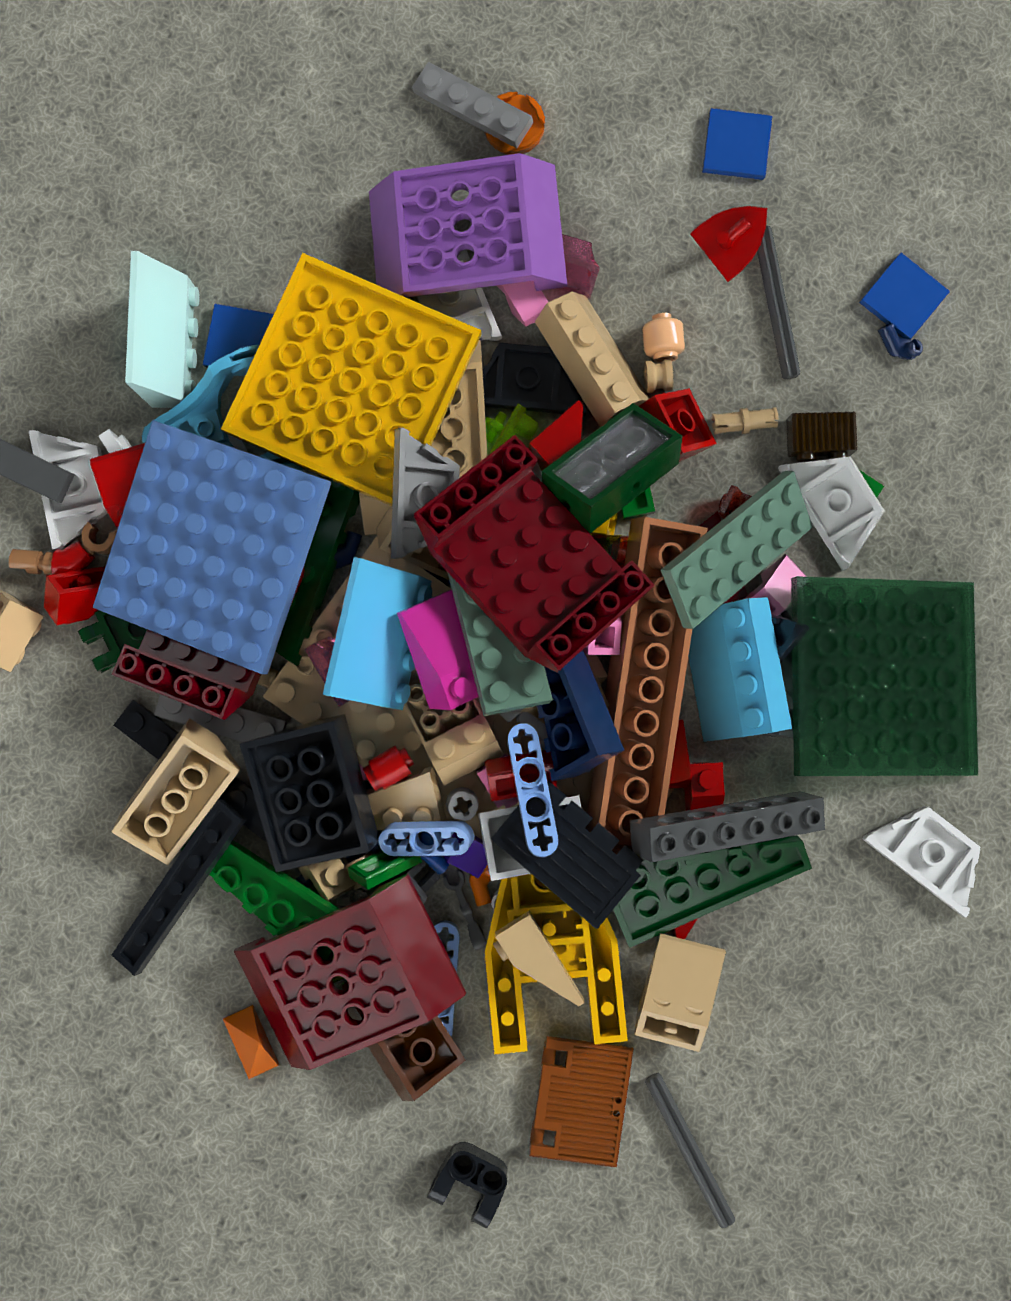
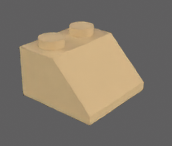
(17, 626)

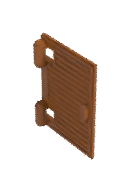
(581, 1101)

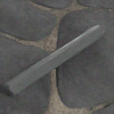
(778, 306)
(690, 1150)

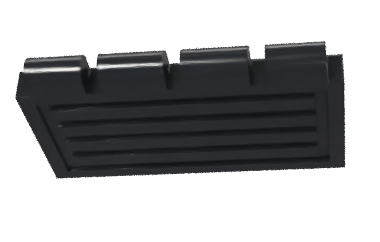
(582, 866)

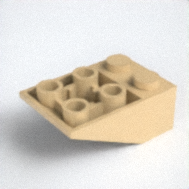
(454, 738)
(679, 992)

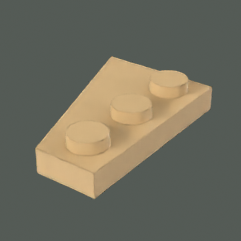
(408, 800)

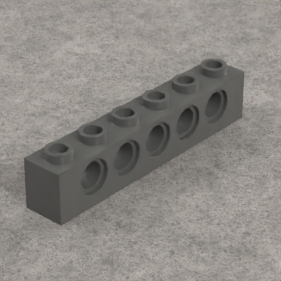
(726, 826)

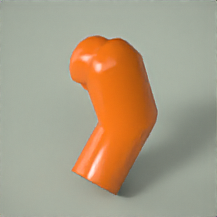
(480, 889)

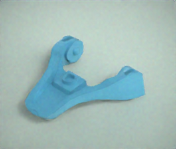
(200, 410)

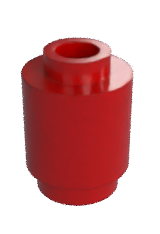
(388, 768)

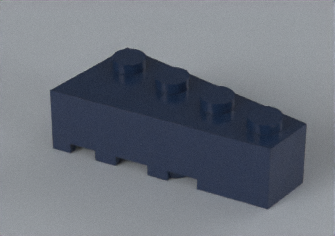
(577, 721)

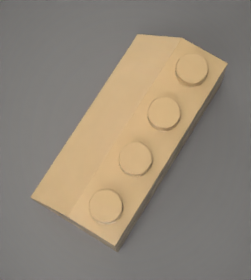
(590, 356)
(177, 793)

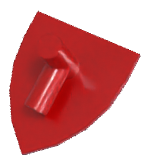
(732, 238)

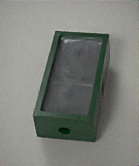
(613, 466)

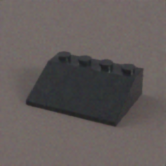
(310, 793)

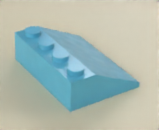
(370, 649)
(738, 672)

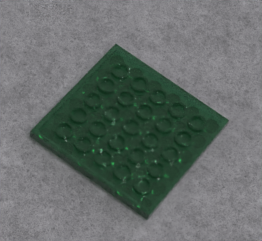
(884, 678)

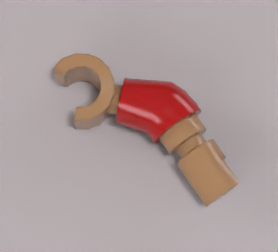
(70, 559)

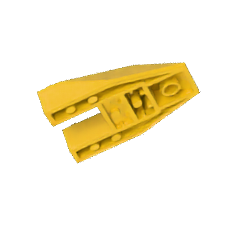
(579, 947)

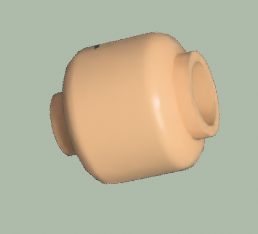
(663, 337)

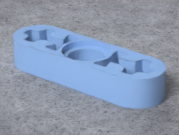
(415, 847)

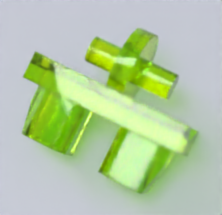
(517, 423)

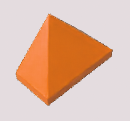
(250, 1042)

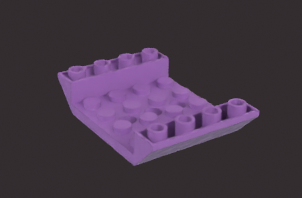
(511, 231)

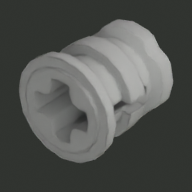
(467, 794)

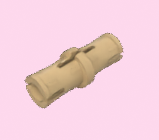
(745, 420)

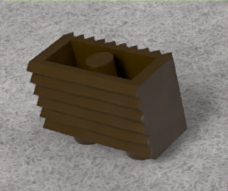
(821, 435)

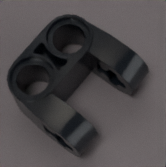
(472, 1177)

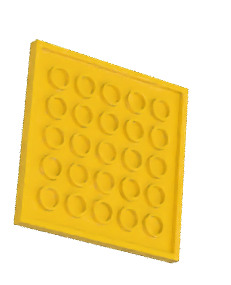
(344, 373)

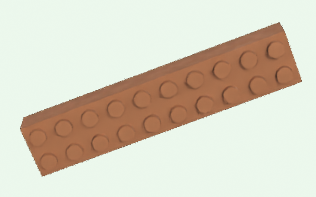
(644, 687)

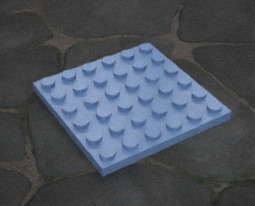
(211, 546)

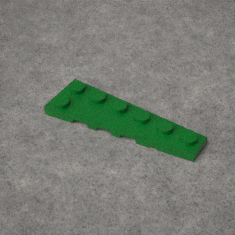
(269, 894)

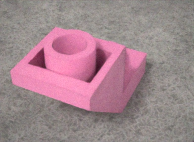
(524, 301)
(777, 584)

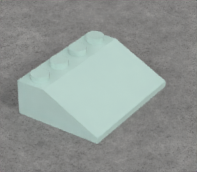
(160, 332)

